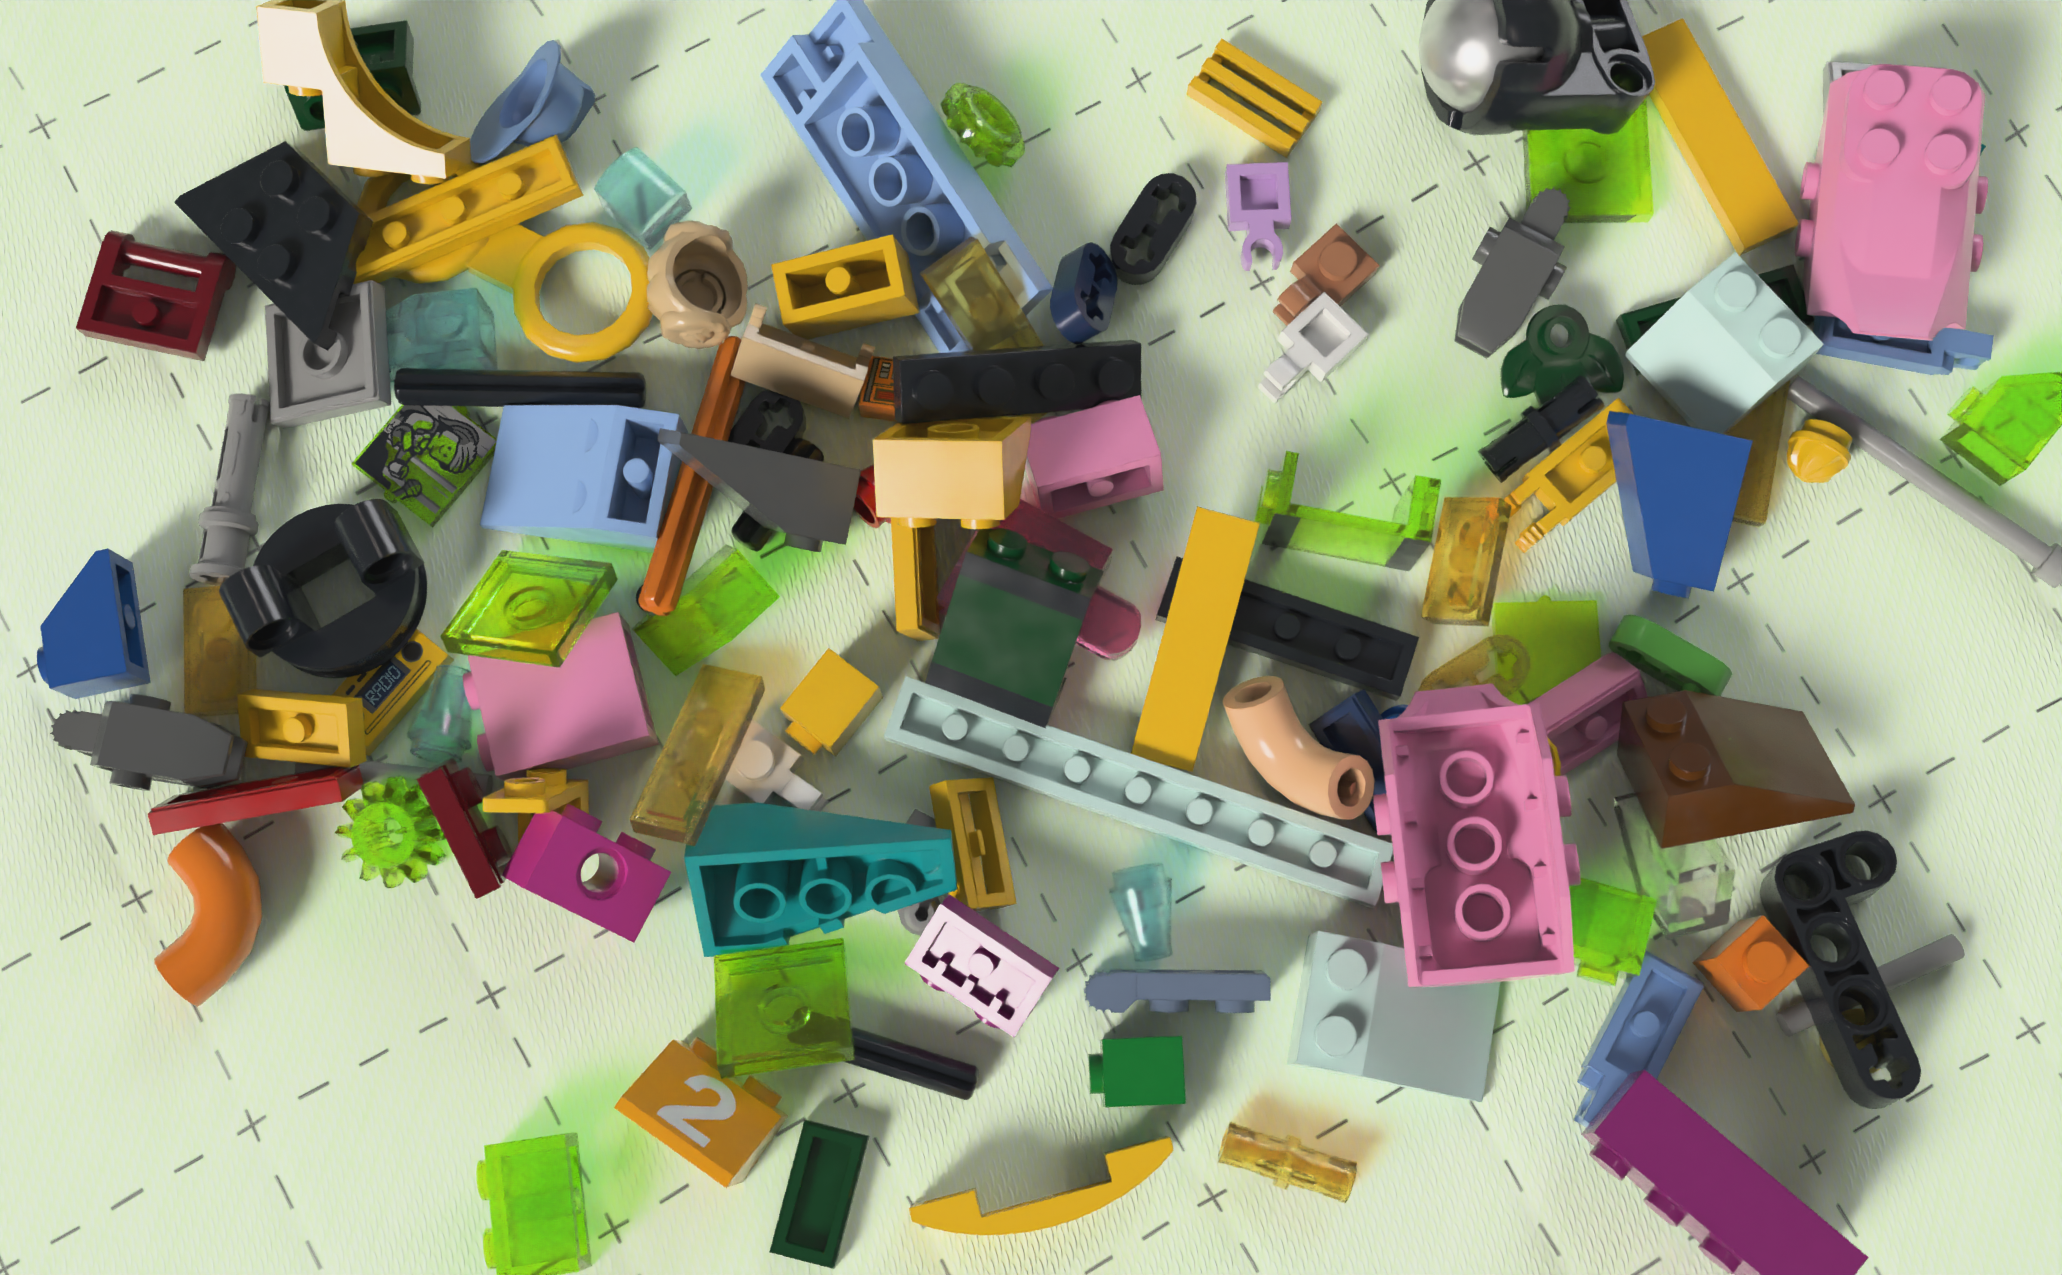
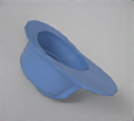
(535, 106)

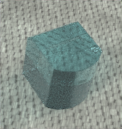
(641, 197)

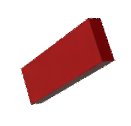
(255, 798)

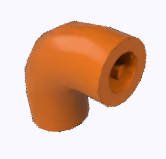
(224, 915)

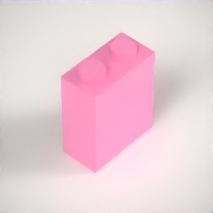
(563, 714)

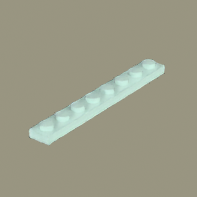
(1140, 792)

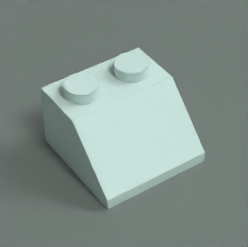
(1723, 347)

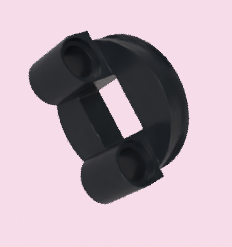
(277, 618)

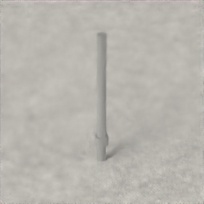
(2044, 558)

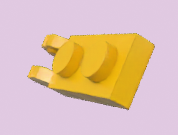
(1568, 477)

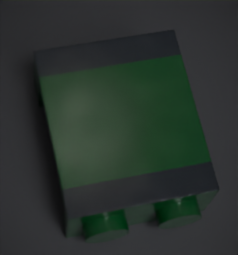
(1013, 625)

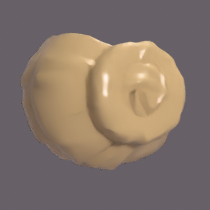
(697, 285)

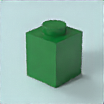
(1138, 1071)

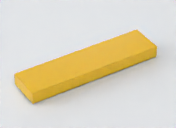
(1715, 141)
(467, 209)
(1195, 638)

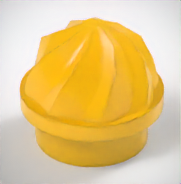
(1818, 451)

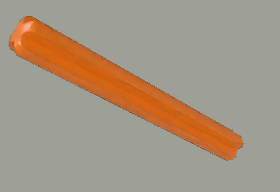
(691, 491)

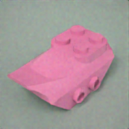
(1895, 201)
(1476, 839)

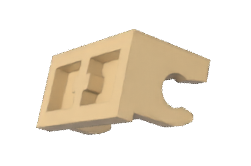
(800, 366)

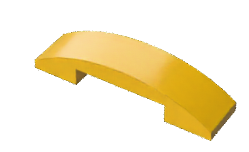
(963, 1214)

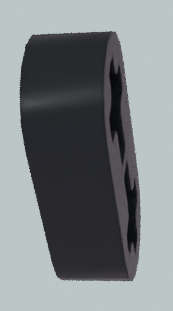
(1141, 222)
(753, 425)

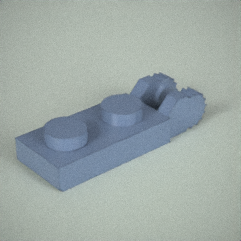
(1173, 988)

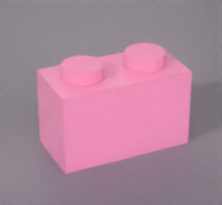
(1093, 458)

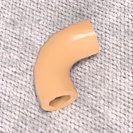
(1290, 758)

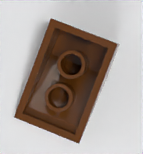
(1724, 767)

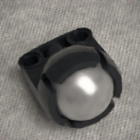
(1533, 64)

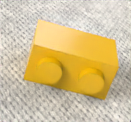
(845, 288)

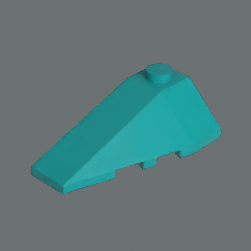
(789, 870)

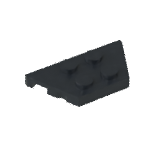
(285, 233)

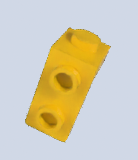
(539, 792)

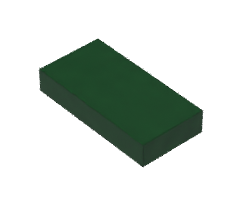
(819, 1194)

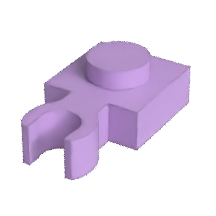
(1258, 204)

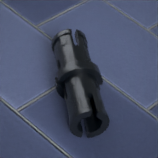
(1541, 428)

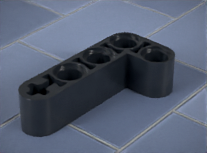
(1854, 972)

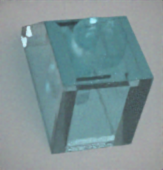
(441, 332)

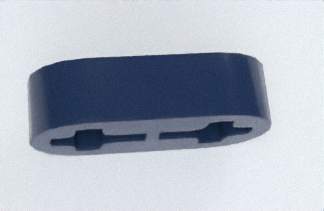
(1083, 293)

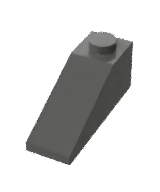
(778, 490)

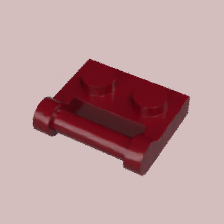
(152, 313)

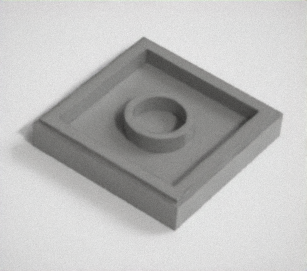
(322, 384)

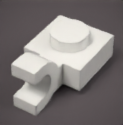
(1314, 342)
(767, 769)

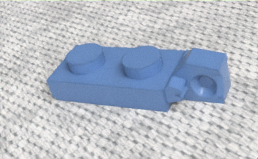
(1947, 350)
(1637, 1031)

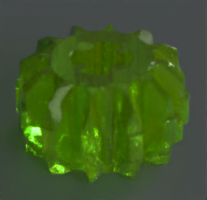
(372, 838)

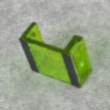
(1347, 535)

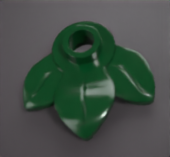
(1546, 369)

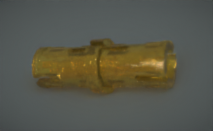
(1287, 1162)

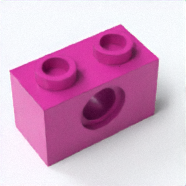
(551, 863)

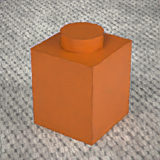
(1750, 964)

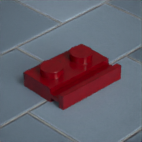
(454, 802)

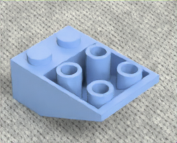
(582, 474)

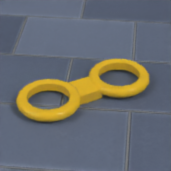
(518, 263)

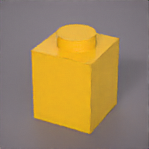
(830, 704)

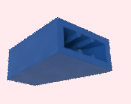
(1676, 498)

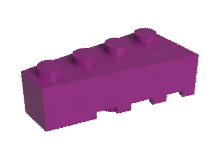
(1712, 1187)

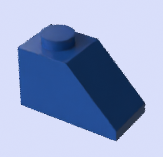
(95, 632)

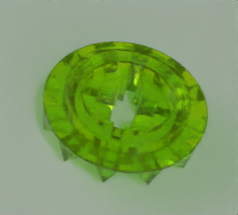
(983, 124)

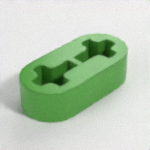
(1668, 657)

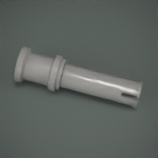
(229, 518)

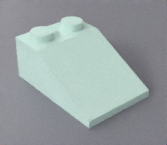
(1369, 1025)

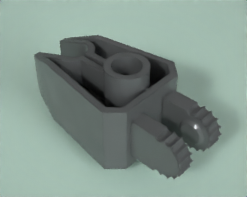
(1514, 271)
(150, 744)

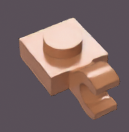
(1330, 266)

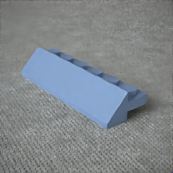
(894, 157)

